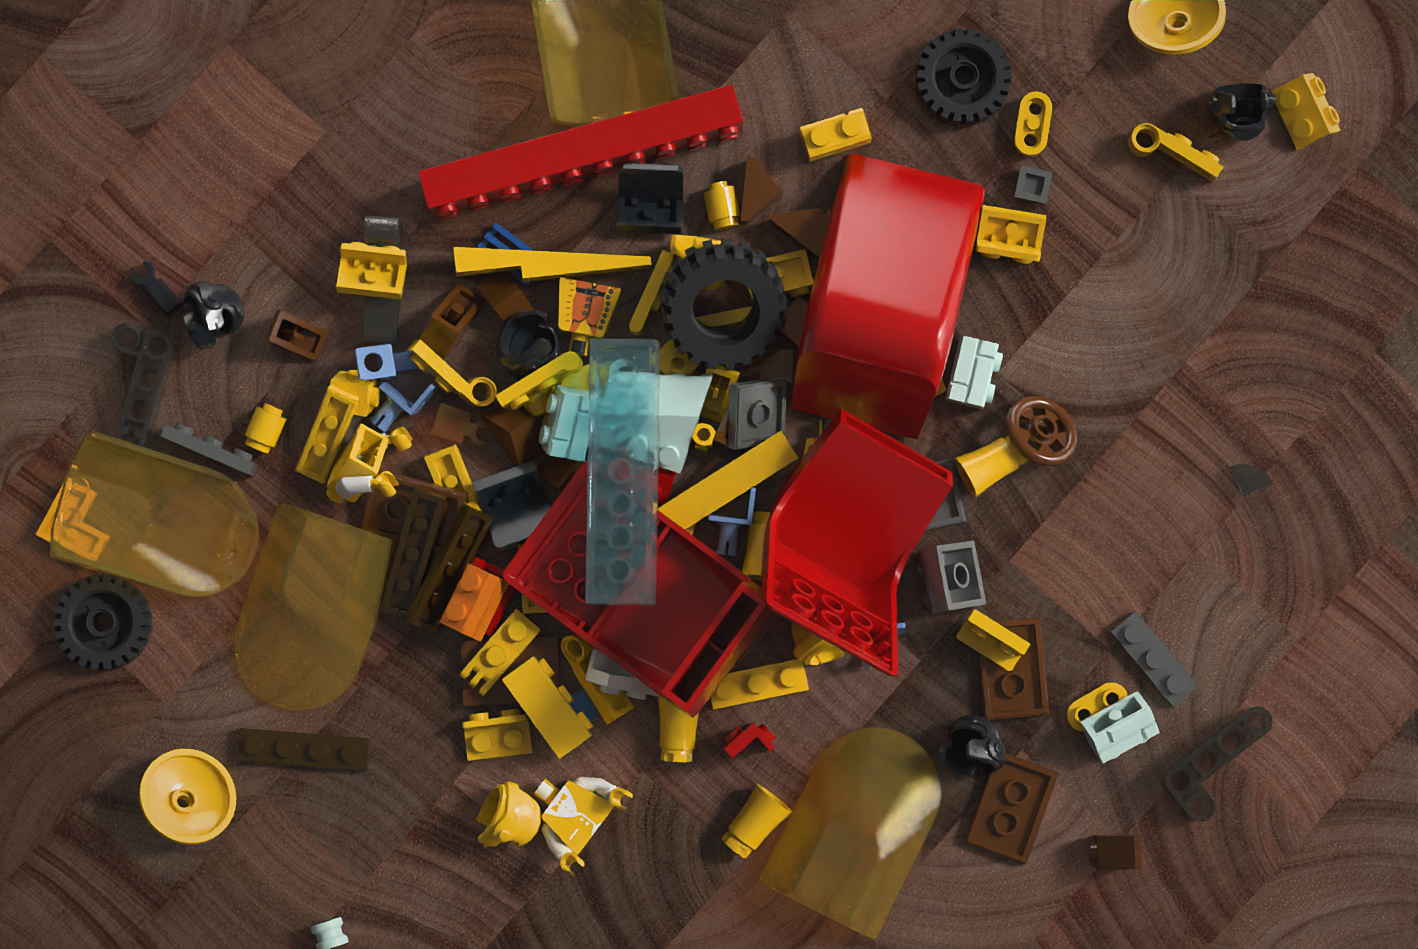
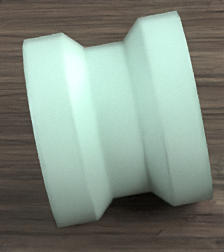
(329, 934)

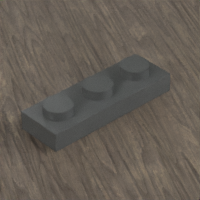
(210, 448)
(1154, 659)

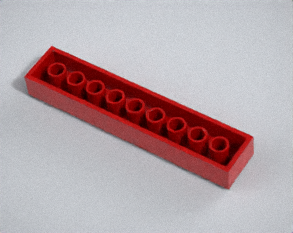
(582, 152)

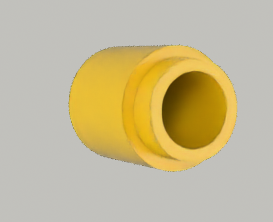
(722, 206)
(265, 428)

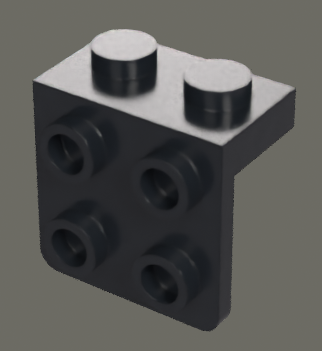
(650, 198)
(515, 502)

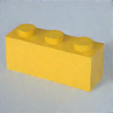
(548, 706)

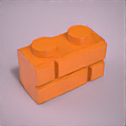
(474, 602)

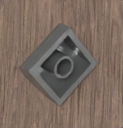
(951, 577)

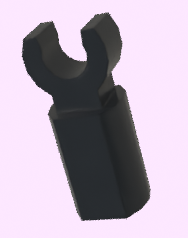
(158, 290)

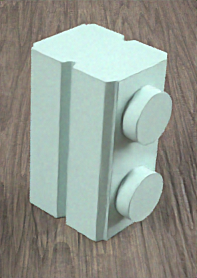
(972, 372)
(567, 424)
(1120, 727)

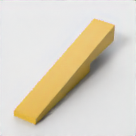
(542, 264)
(730, 481)

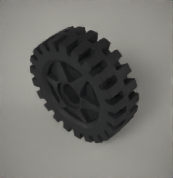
(967, 52)
(77, 622)

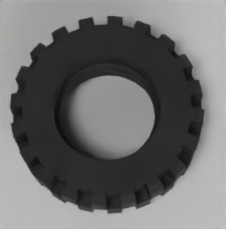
(730, 343)

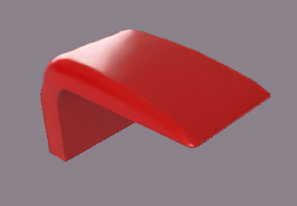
(886, 294)
(846, 535)
(678, 647)

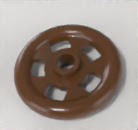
(1041, 431)

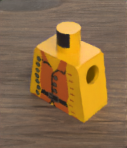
(585, 312)

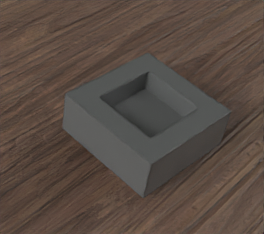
(1033, 185)

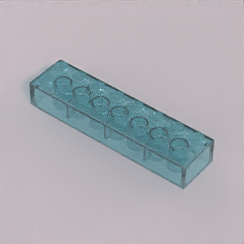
(622, 472)

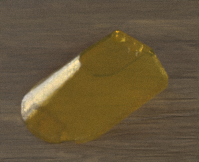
(603, 58)
(153, 519)
(311, 608)
(857, 828)

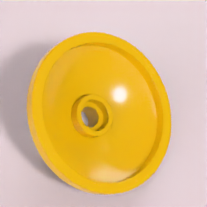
(1176, 24)
(197, 781)

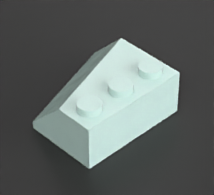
(679, 412)

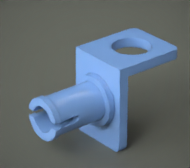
(387, 362)
(397, 403)
(730, 527)

